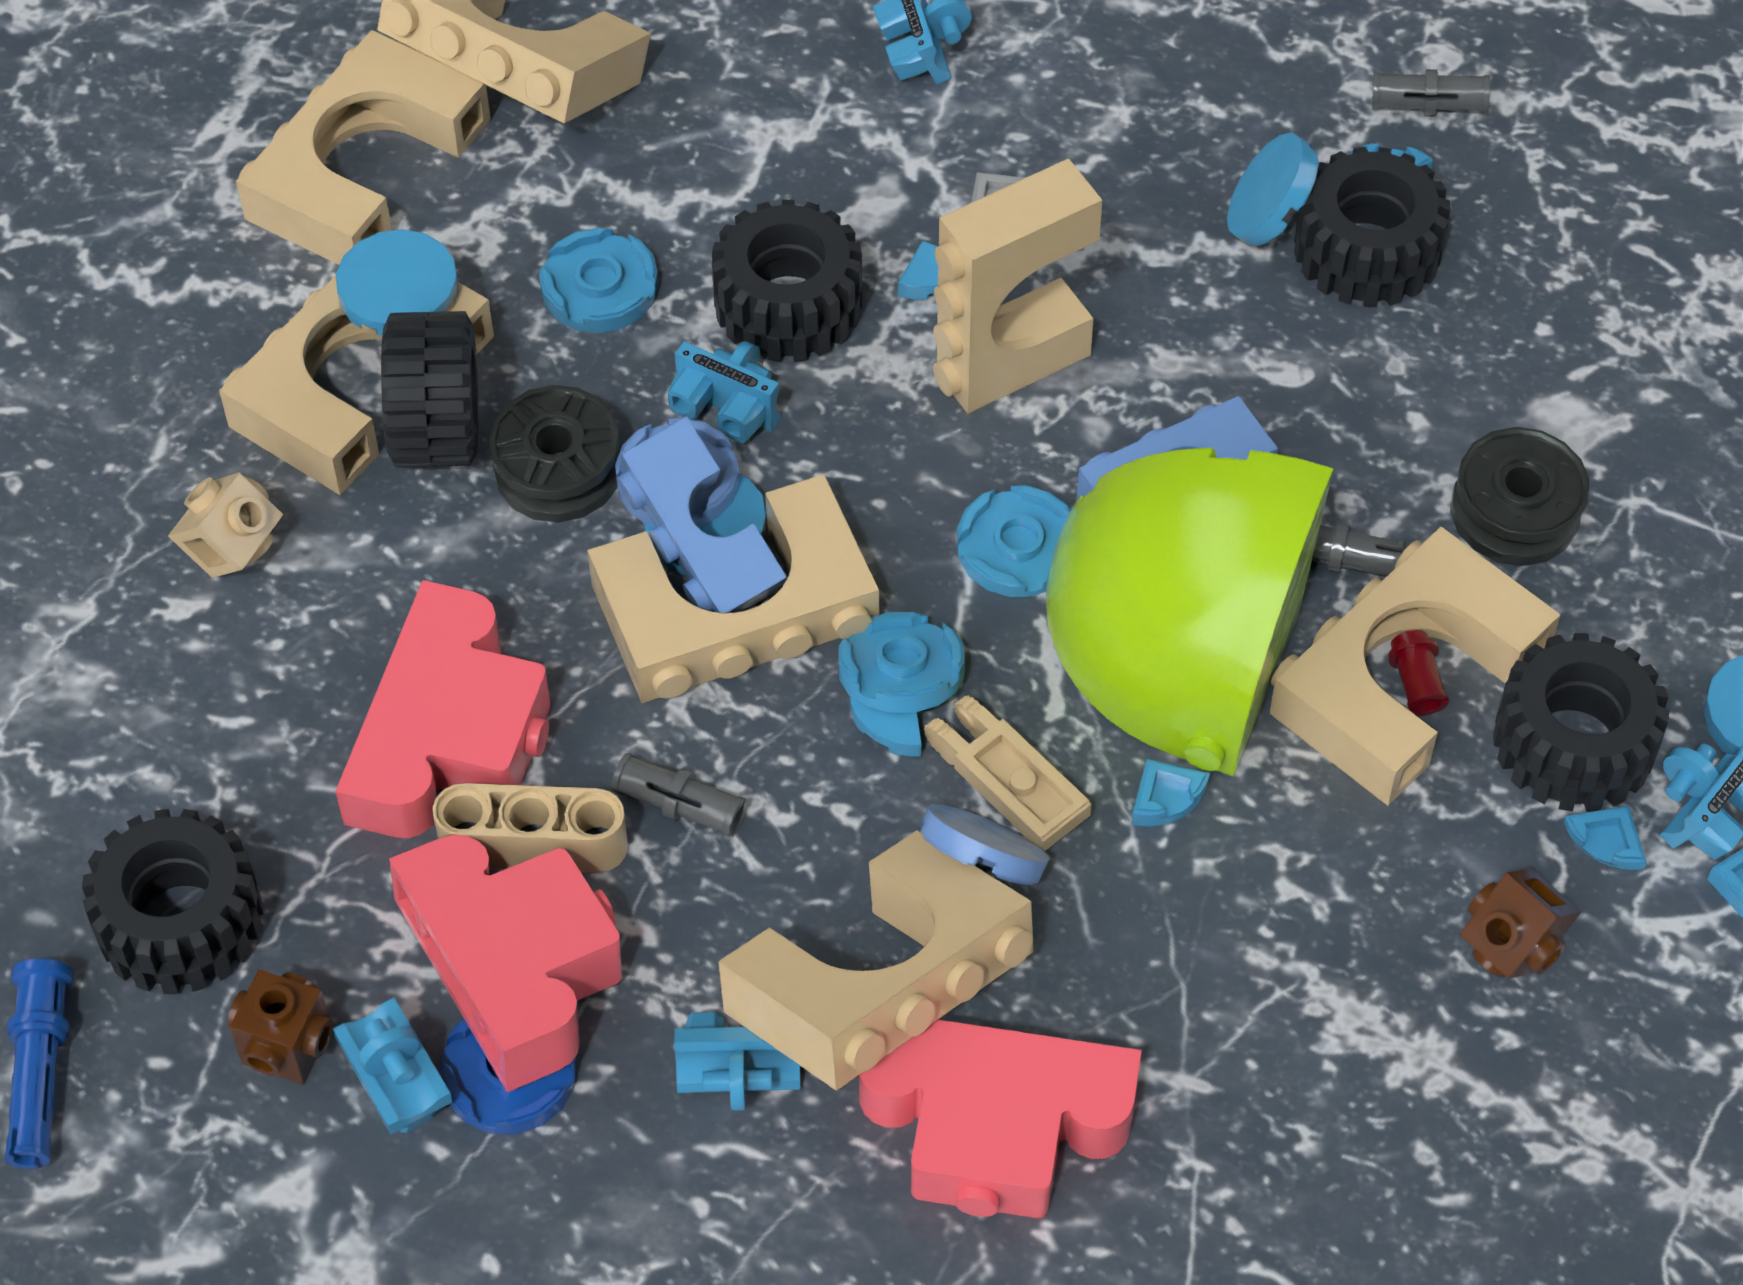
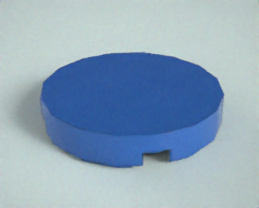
(481, 1097)

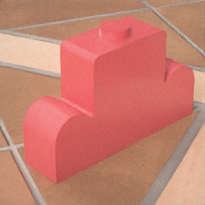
(443, 716)
(511, 947)
(998, 1109)

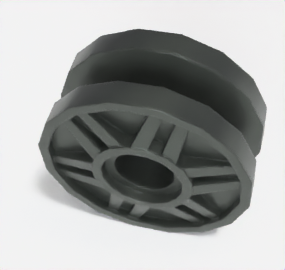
(547, 423)
(1514, 465)

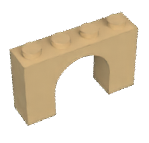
(547, 70)
(371, 90)
(982, 257)
(296, 419)
(1435, 589)
(680, 646)
(850, 1019)

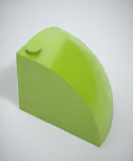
(1185, 593)

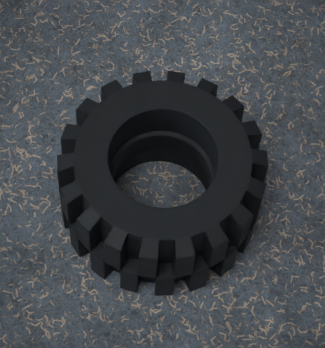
(783, 244)
(1366, 261)
(429, 389)
(1588, 680)
(161, 857)

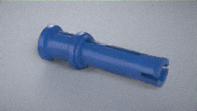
(37, 1034)

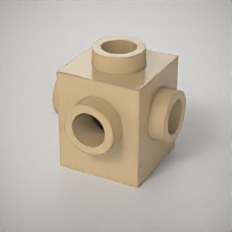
(226, 524)

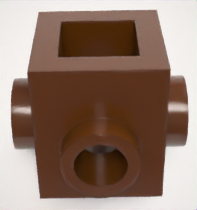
(1518, 924)
(280, 1025)

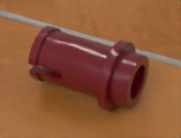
(1414, 658)

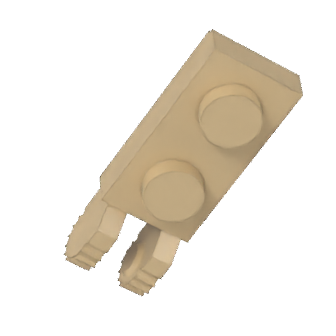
(1010, 774)

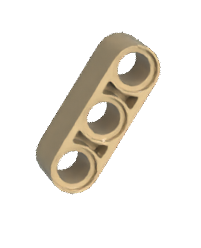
(560, 810)

